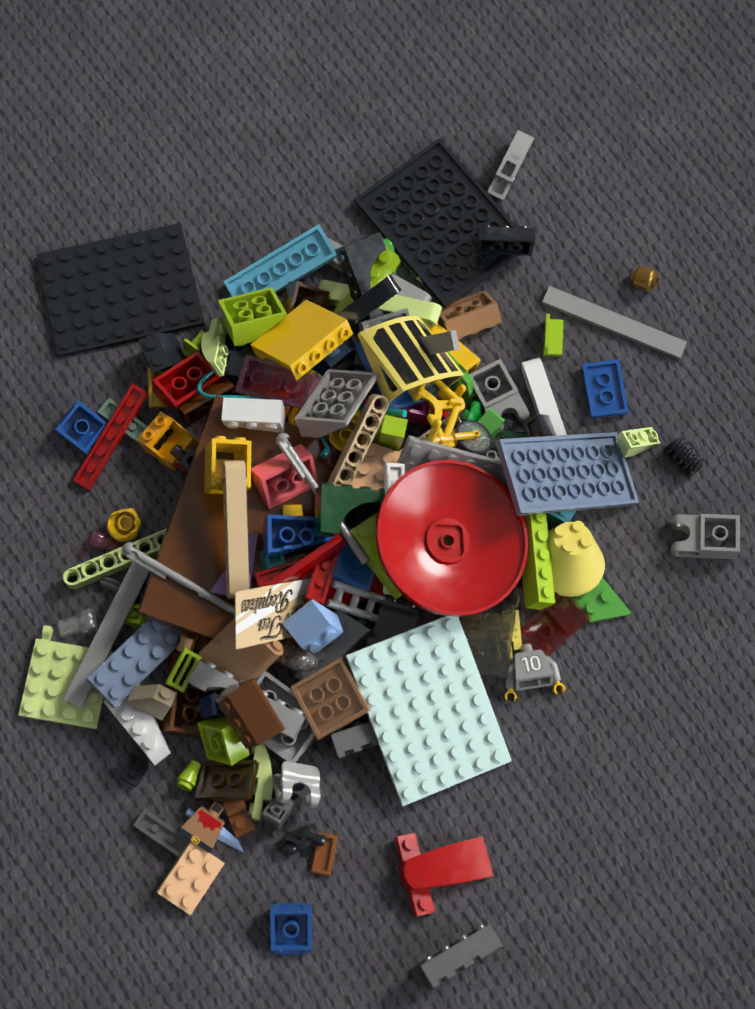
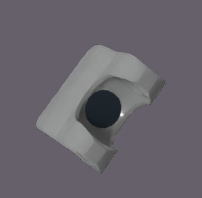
(300, 780)

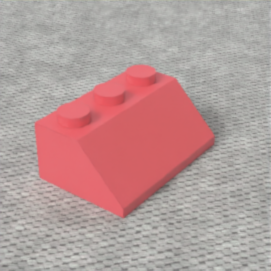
(279, 481)

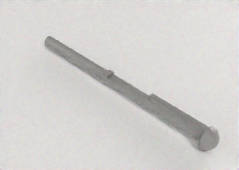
(302, 471)
(164, 571)

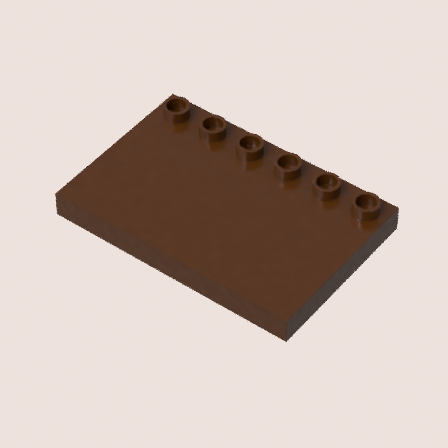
(197, 535)

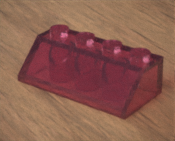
(275, 382)

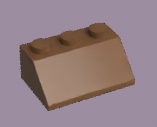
(470, 314)

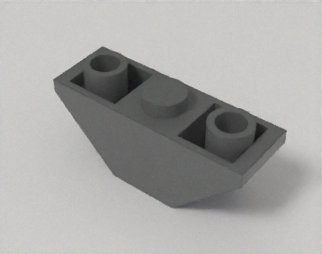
(277, 813)

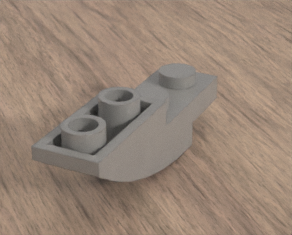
(510, 165)

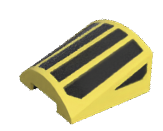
(402, 357)

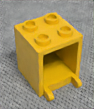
(214, 467)

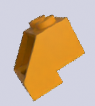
(157, 430)

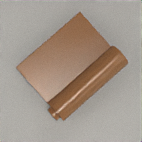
(242, 662)

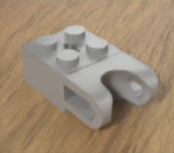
(503, 397)
(702, 536)

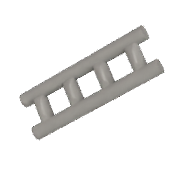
(352, 607)

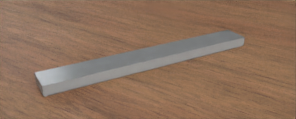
(614, 322)
(107, 633)

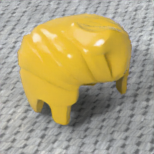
(124, 525)

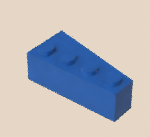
(290, 535)

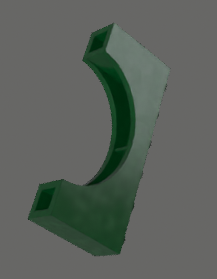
(335, 502)

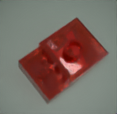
(555, 624)

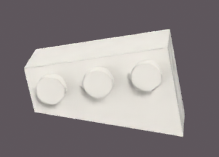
(254, 414)

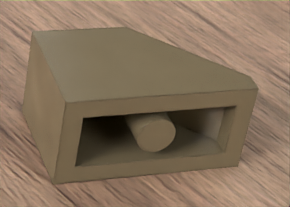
(152, 699)

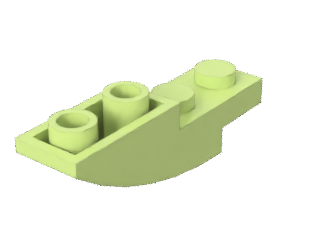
(214, 346)
(264, 787)

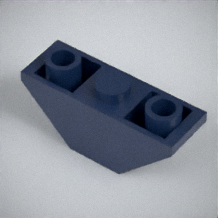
(209, 707)

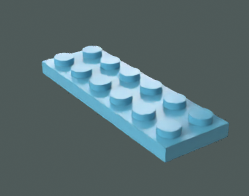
(285, 264)

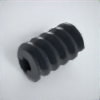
(685, 456)

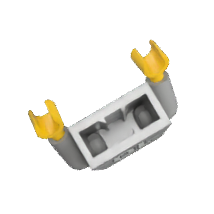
(532, 670)

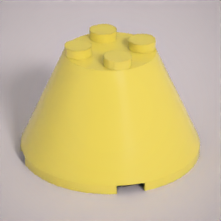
(574, 559)

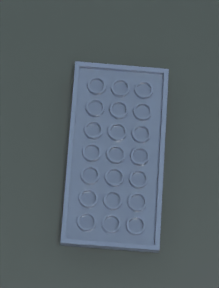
(566, 473)

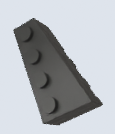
(353, 739)
(460, 956)

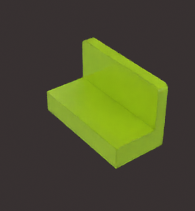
(553, 337)

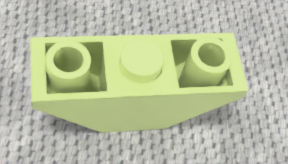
(637, 441)

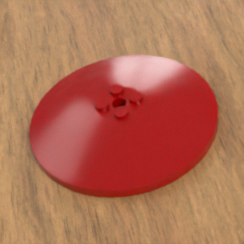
(484, 533)

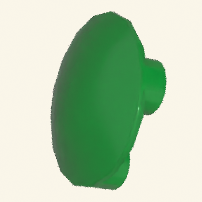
(474, 412)

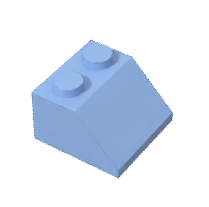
(313, 626)

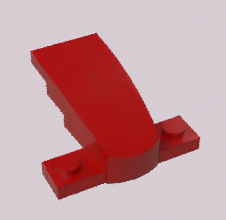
(439, 868)

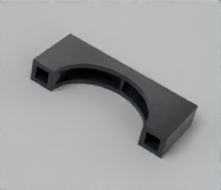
(356, 263)

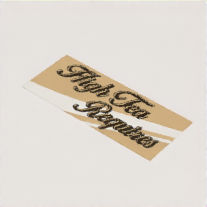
(264, 609)

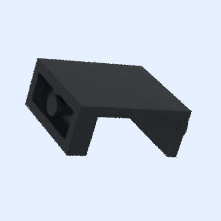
(393, 620)

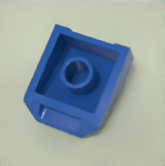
(80, 427)
(291, 928)

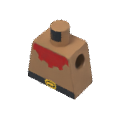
(204, 826)

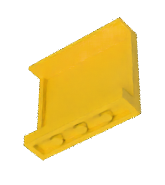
(303, 338)

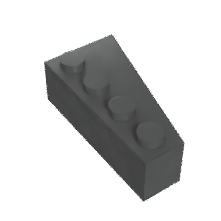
(351, 640)

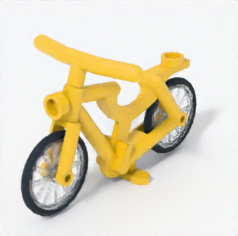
(468, 434)

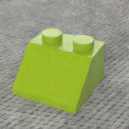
(221, 741)

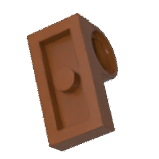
(239, 817)

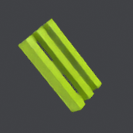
(169, 680)

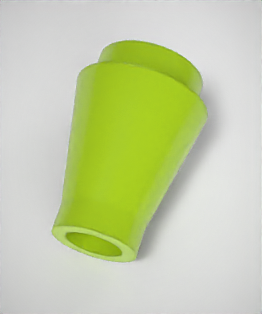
(188, 777)

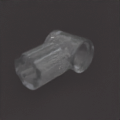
(83, 622)

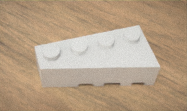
(142, 729)

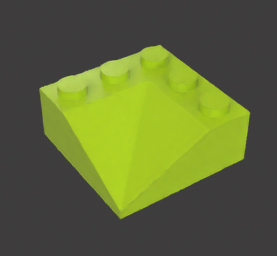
(251, 315)

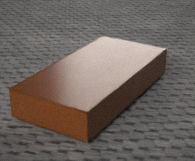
(324, 855)

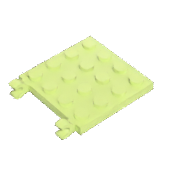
(48, 680)

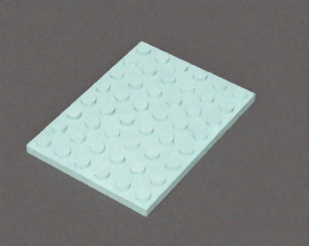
(428, 708)

